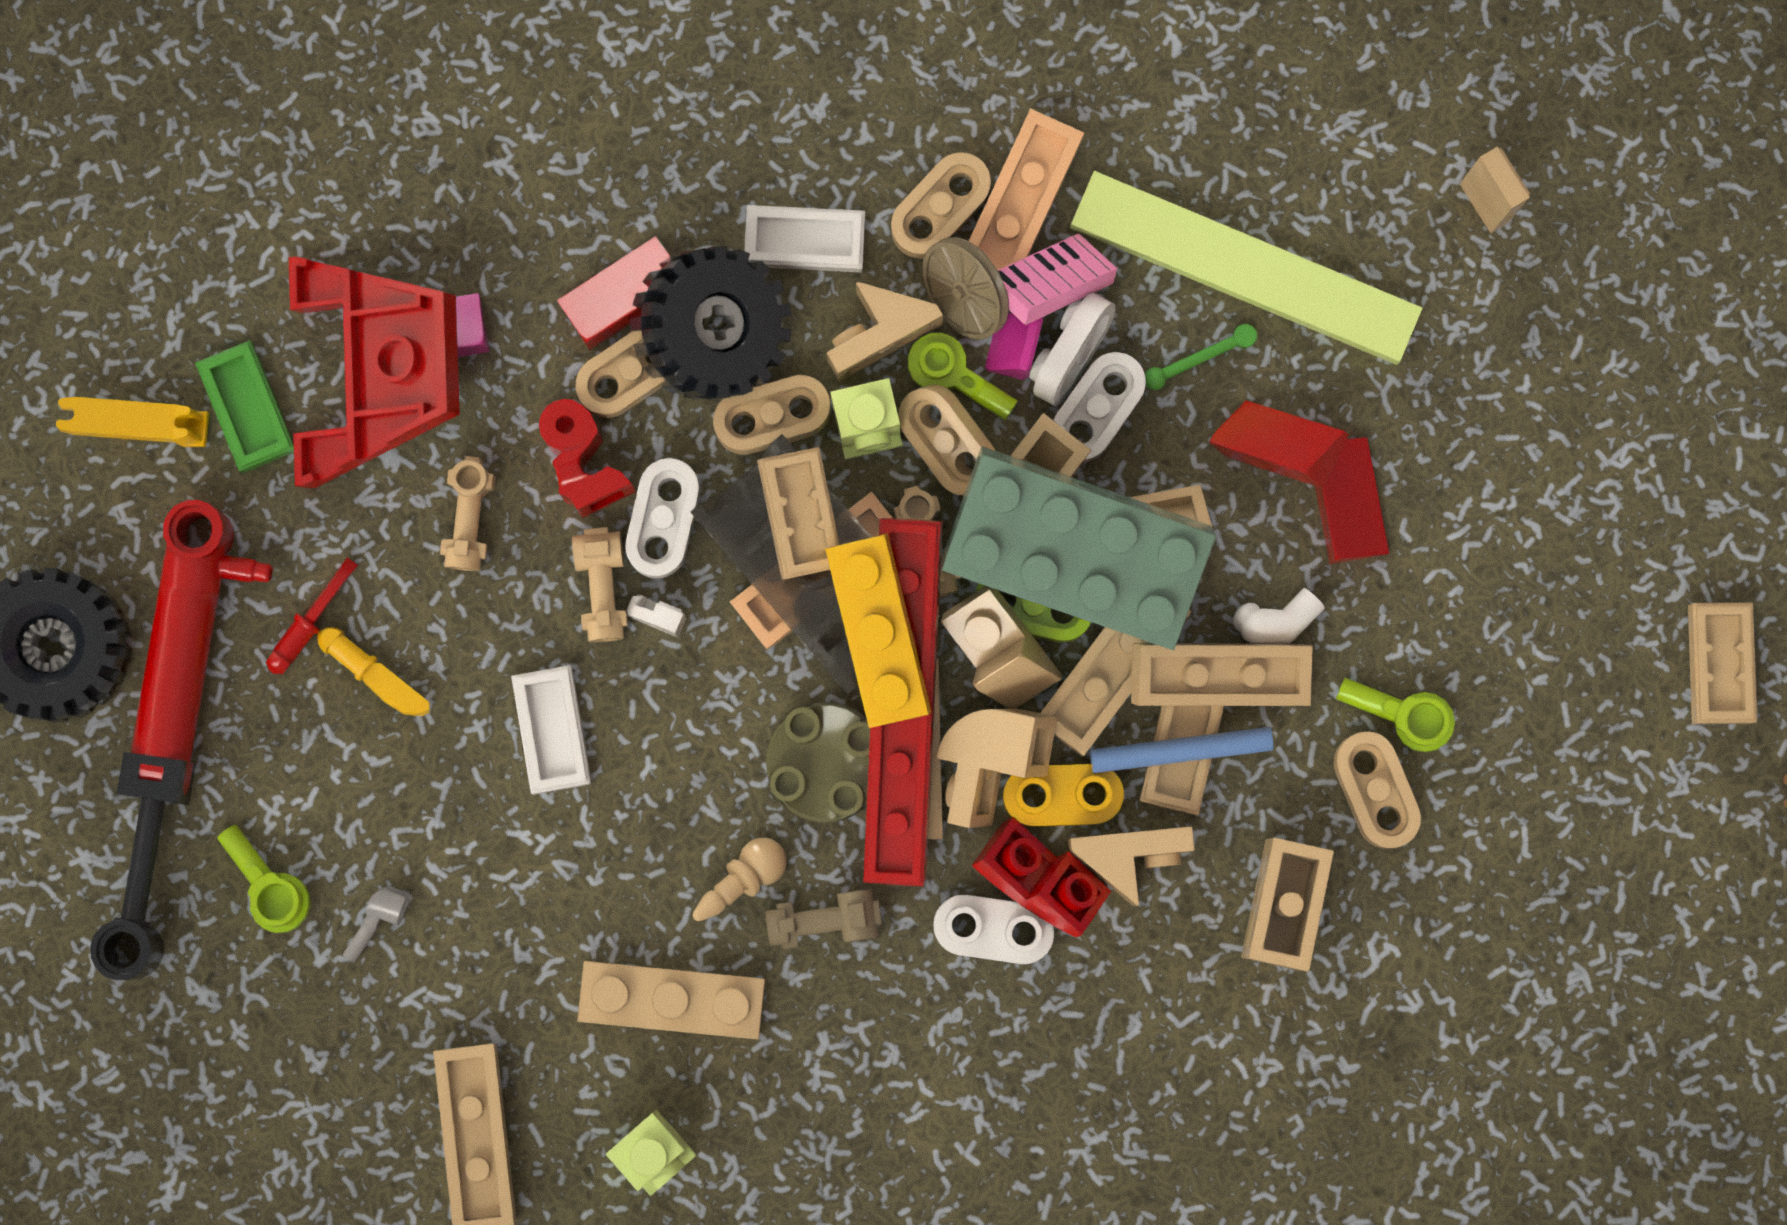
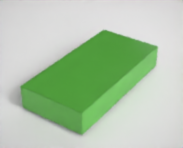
(246, 406)

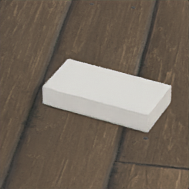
(805, 238)
(551, 730)

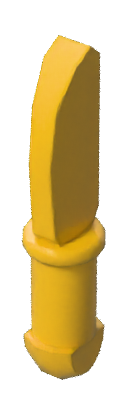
(374, 675)

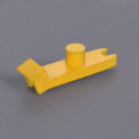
(135, 421)

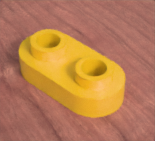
(1064, 797)

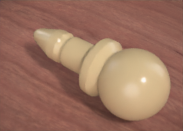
(758, 865)

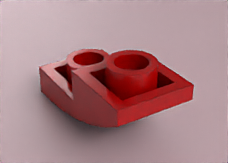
(1046, 885)

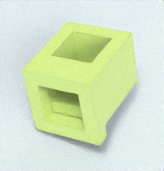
(866, 418)
(651, 1154)

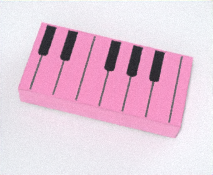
(1055, 278)

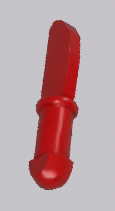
(304, 627)

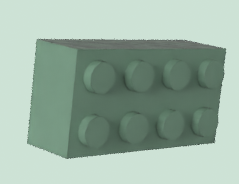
(1077, 548)

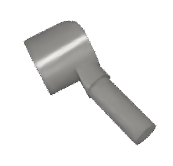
(386, 905)

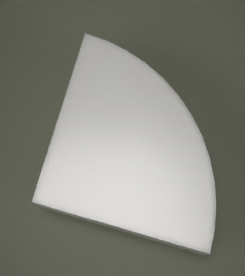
(657, 615)

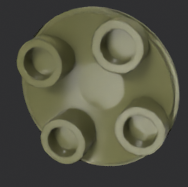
(820, 762)

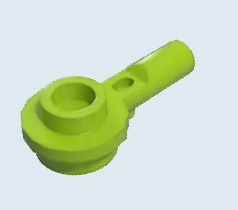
(942, 362)
(1420, 721)
(276, 899)

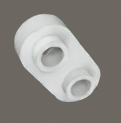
(1083, 331)
(1099, 409)
(662, 519)
(993, 930)

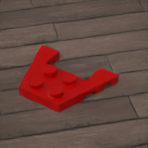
(396, 365)

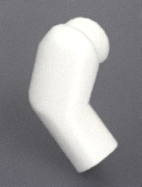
(1275, 625)

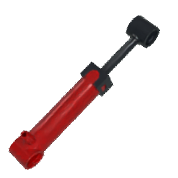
(168, 713)

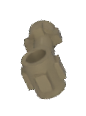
(855, 915)

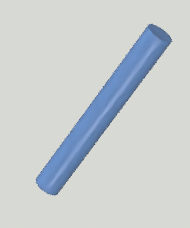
(1181, 749)

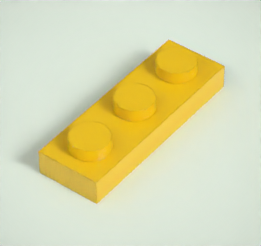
(878, 630)

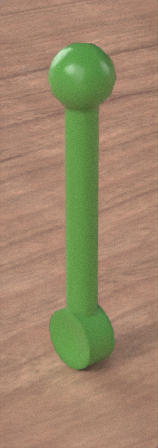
(1243, 337)

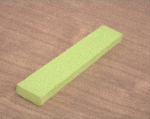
(1246, 268)

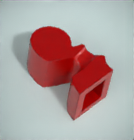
(575, 438)

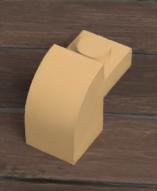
(984, 748)

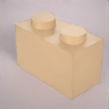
(1287, 904)

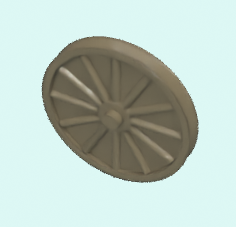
(965, 288)

